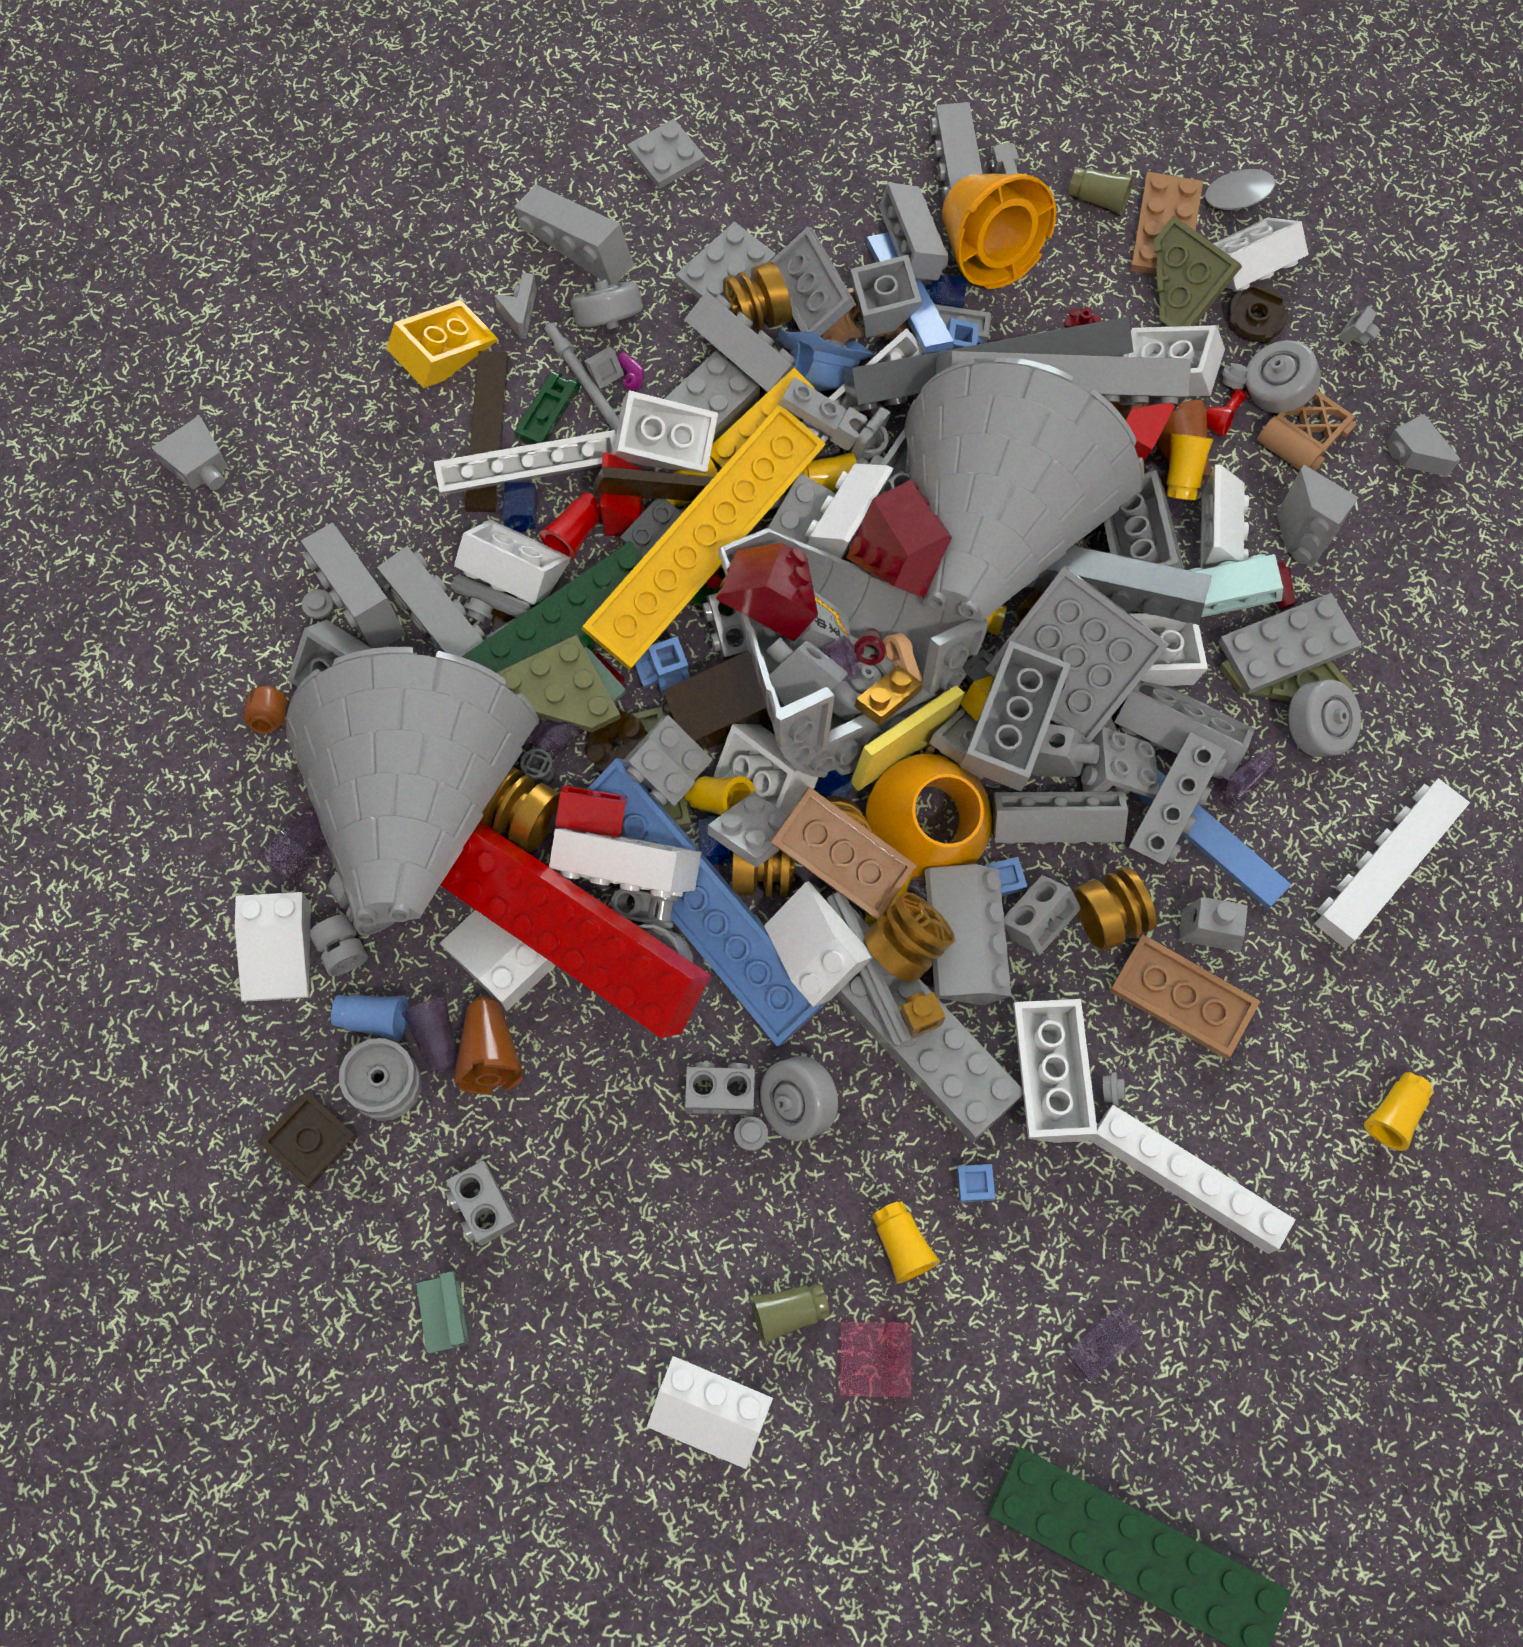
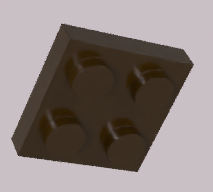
(307, 1139)

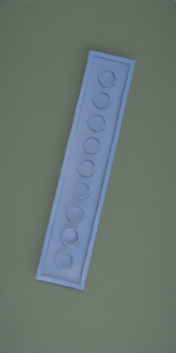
(716, 918)

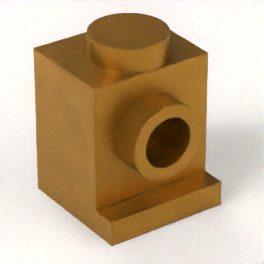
(922, 1013)

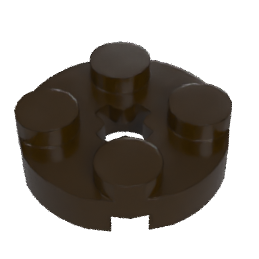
(1253, 328)
(601, 741)

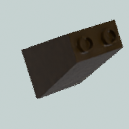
(716, 699)

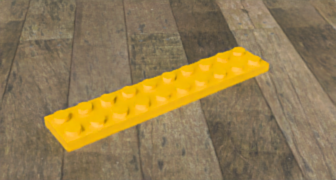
(689, 549)

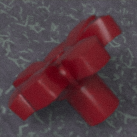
(1081, 317)

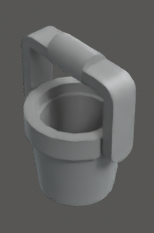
(872, 437)

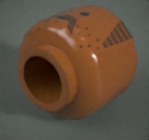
(265, 709)

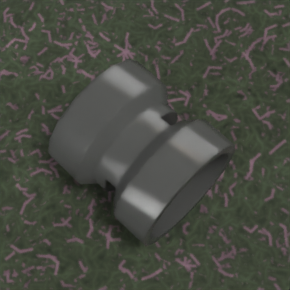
(541, 773)

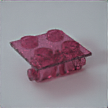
(875, 1359)

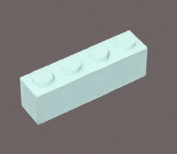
(1242, 584)

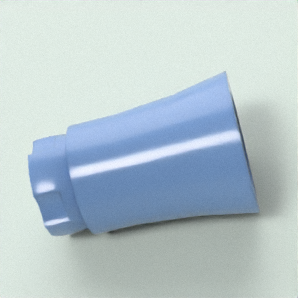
(371, 1015)

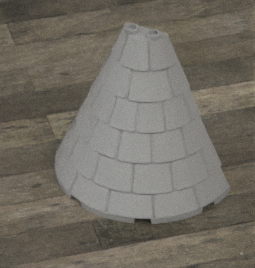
(1015, 474)
(807, 729)
(402, 767)

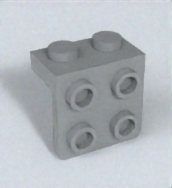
(1123, 764)

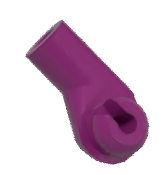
(634, 372)

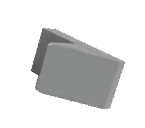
(518, 309)

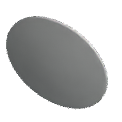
(1240, 189)

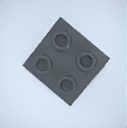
(651, 525)

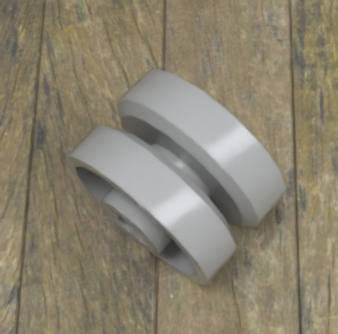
(366, 1065)

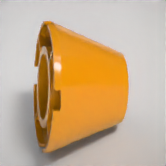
(998, 226)
(894, 820)

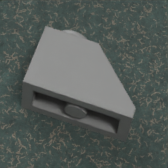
(1422, 447)

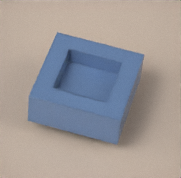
(1011, 876)
(975, 1183)

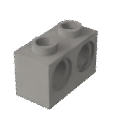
(722, 625)
(1041, 914)
(719, 1099)
(488, 1200)

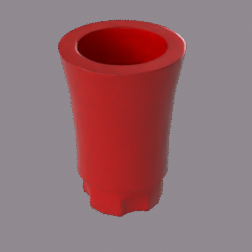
(573, 525)

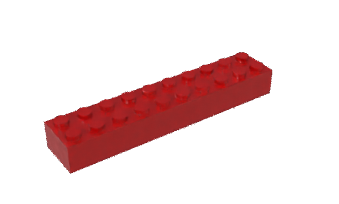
(577, 932)

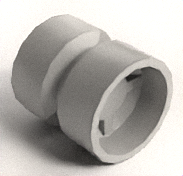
(338, 944)

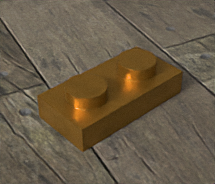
(888, 695)

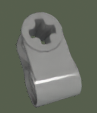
(647, 907)

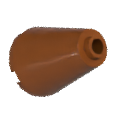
(1185, 420)
(486, 1050)

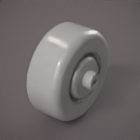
(606, 304)
(1283, 376)
(848, 691)
(1324, 718)
(798, 1098)

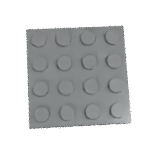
(1099, 640)

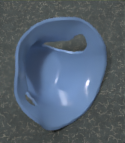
(821, 360)

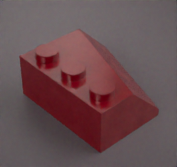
(901, 539)
(771, 588)

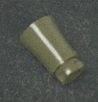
(1102, 188)
(788, 1310)

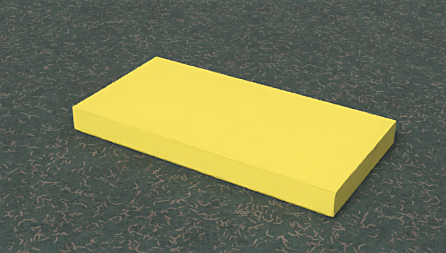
(905, 737)

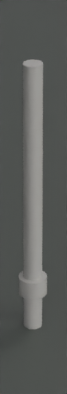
(566, 351)

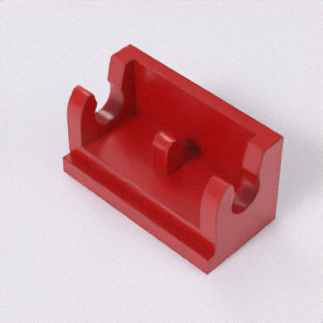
(591, 811)

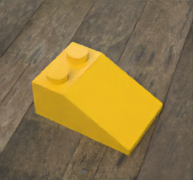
(439, 342)

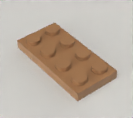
(1161, 200)
(843, 853)
(1185, 996)

